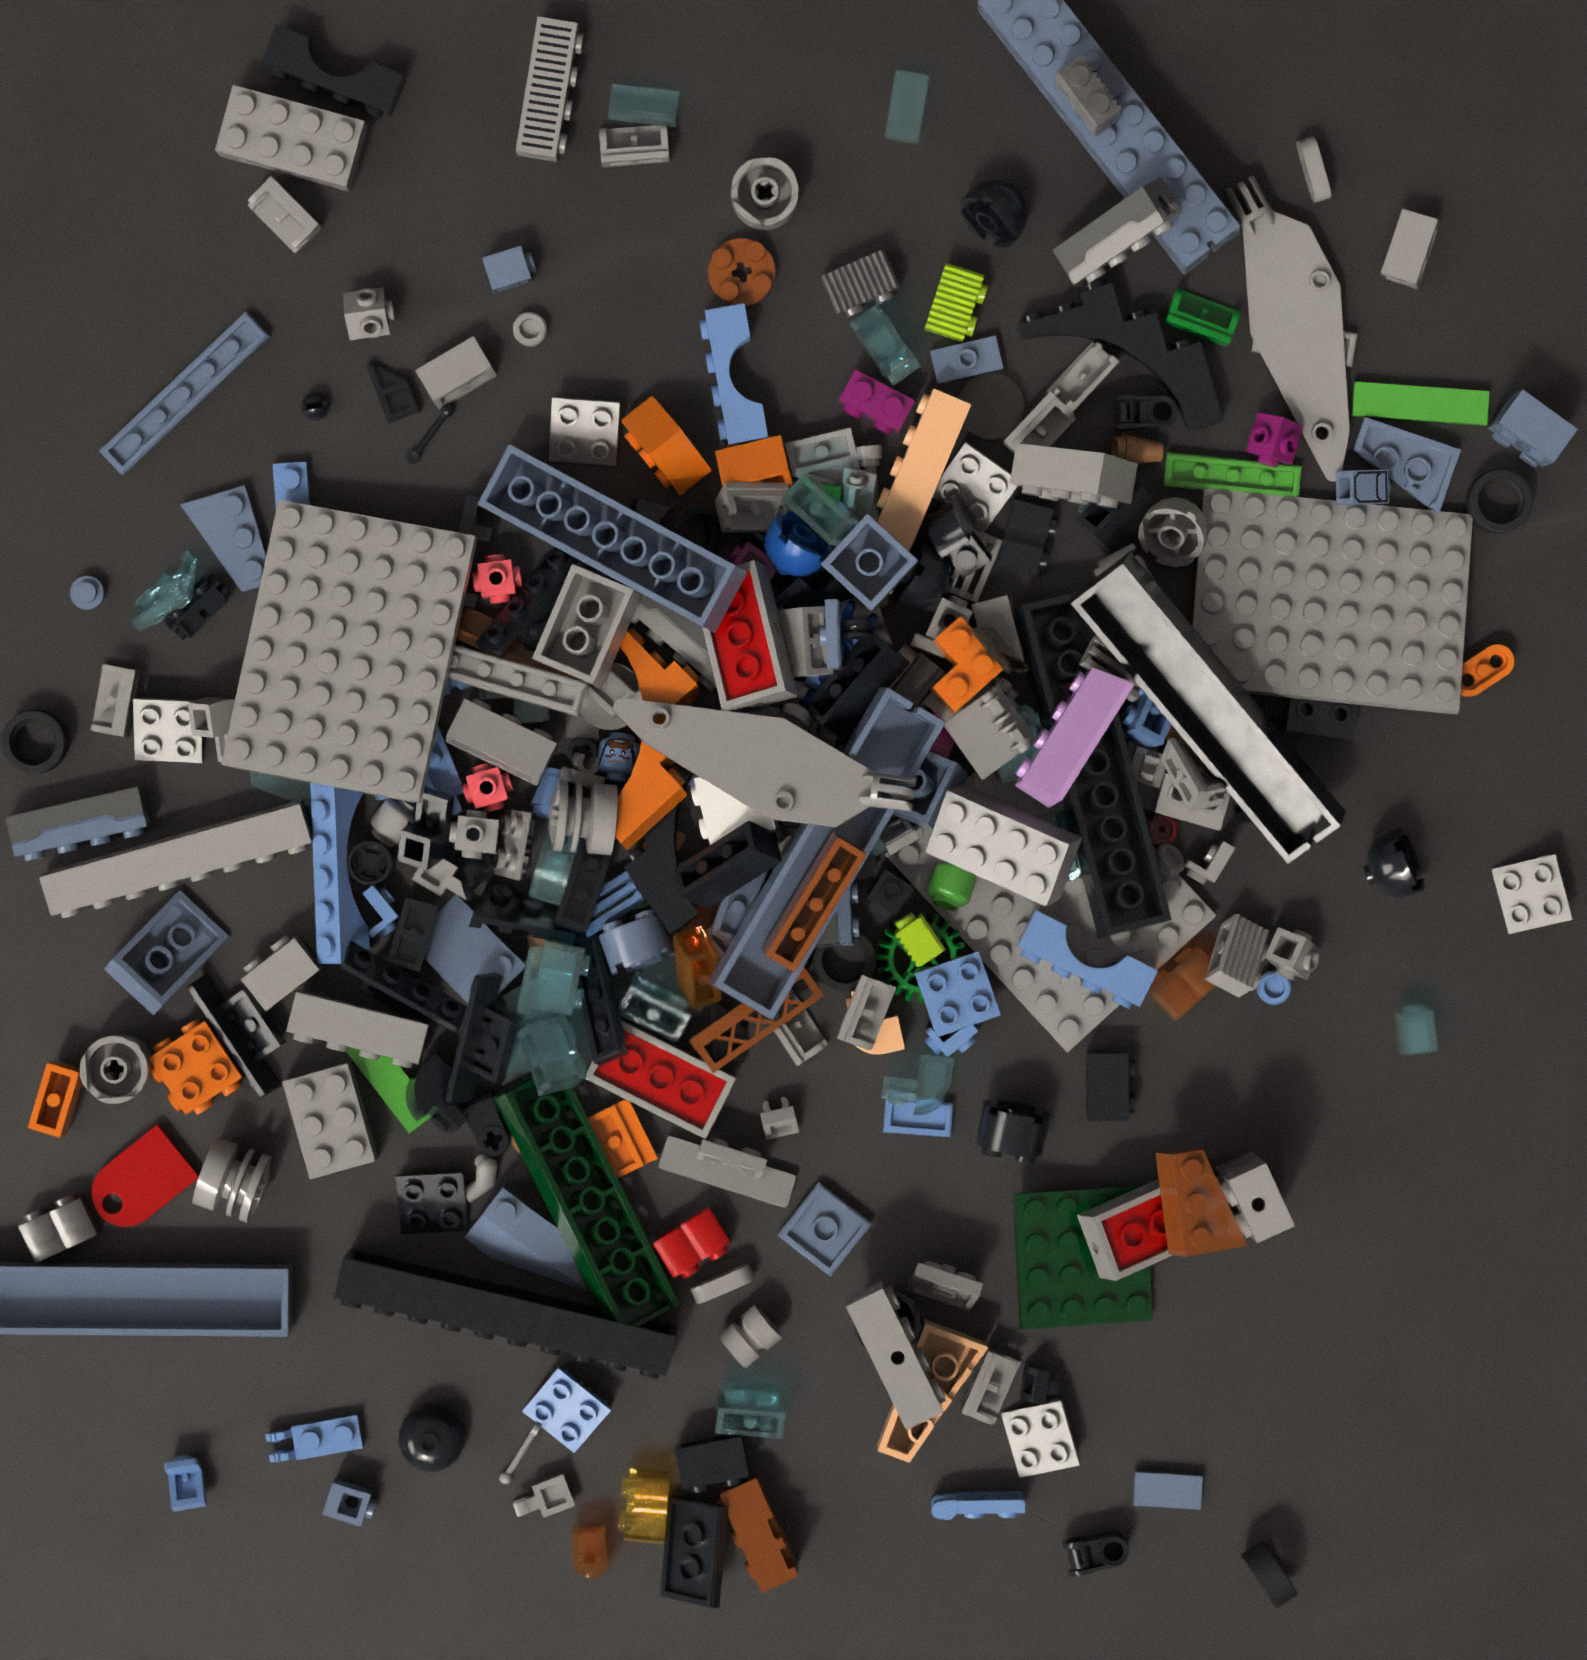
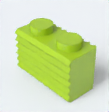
(955, 303)
(918, 939)

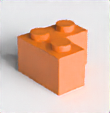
(664, 446)
(972, 666)

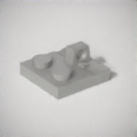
(944, 1285)

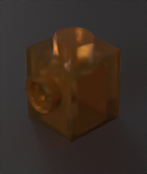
(590, 1551)

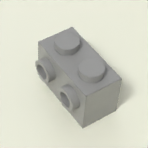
(1171, 804)
(280, 972)

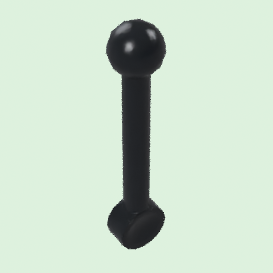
(414, 456)

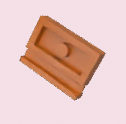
(622, 1137)

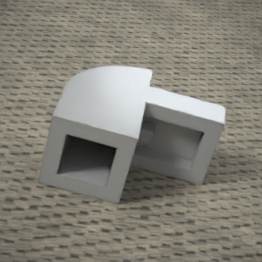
(211, 719)

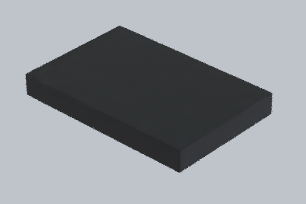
(694, 1551)

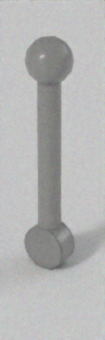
(506, 1476)

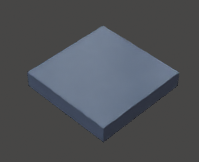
(824, 1229)

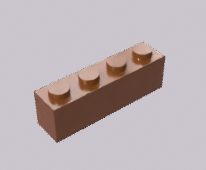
(813, 901)

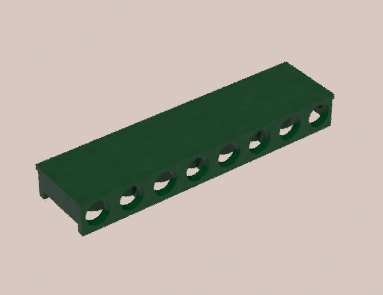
(586, 1203)

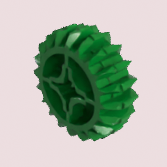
(903, 981)

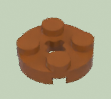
(751, 255)

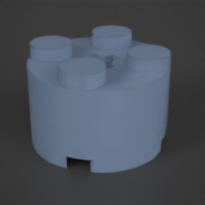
(635, 943)

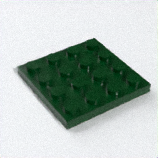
(1057, 1271)

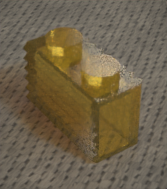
(645, 1507)

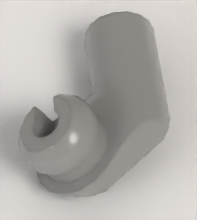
(485, 1177)

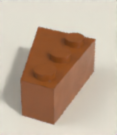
(1194, 1205)
(759, 1534)

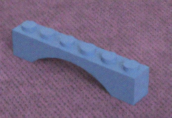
(335, 908)

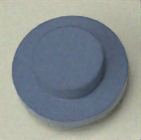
(87, 592)

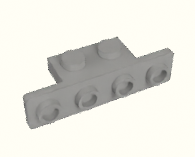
(728, 1169)

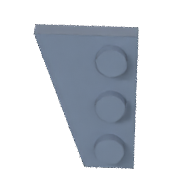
(1412, 461)
(232, 533)

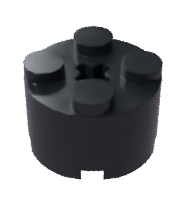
(1012, 1130)

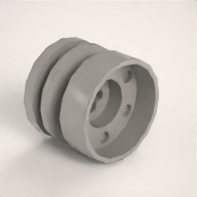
(584, 817)
(232, 1179)

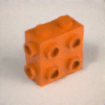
(195, 1067)

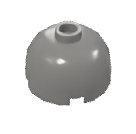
(1174, 531)

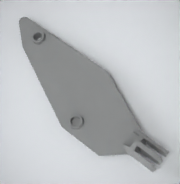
(1296, 321)
(766, 763)

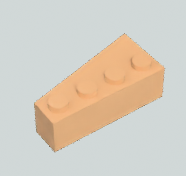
(951, 1361)

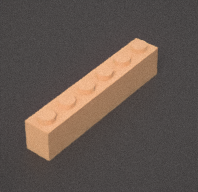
(921, 466)

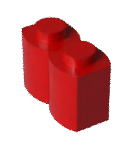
(692, 1242)

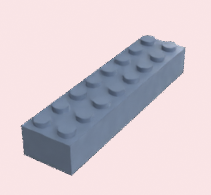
(612, 538)

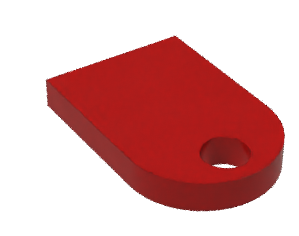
(144, 1178)

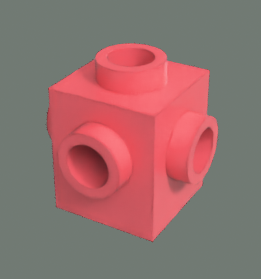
(508, 587)
(501, 787)

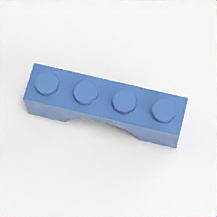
(727, 332)
(1125, 978)

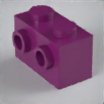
(877, 402)

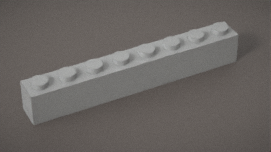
(176, 858)

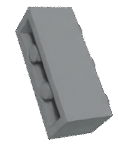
(501, 741)

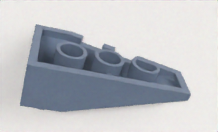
(524, 1238)

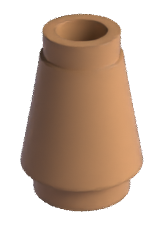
(1137, 449)

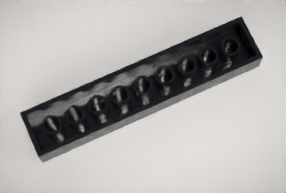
(1104, 798)

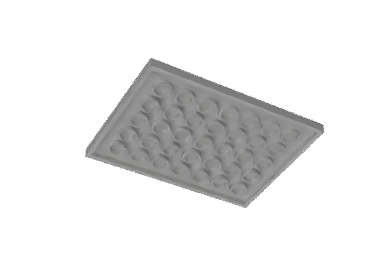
(1335, 599)
(349, 651)
(998, 917)

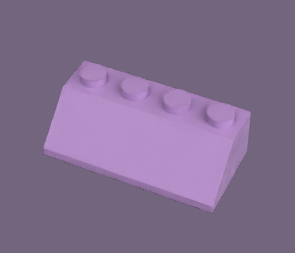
(1072, 736)

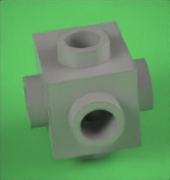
(367, 313)
(488, 834)
(1293, 954)

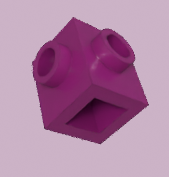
(1274, 439)

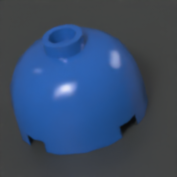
(795, 546)

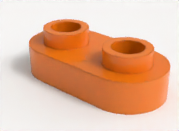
(1482, 672)

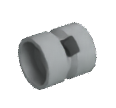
(750, 1336)

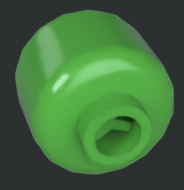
(951, 886)

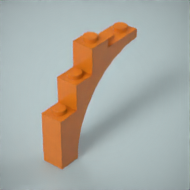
(652, 789)

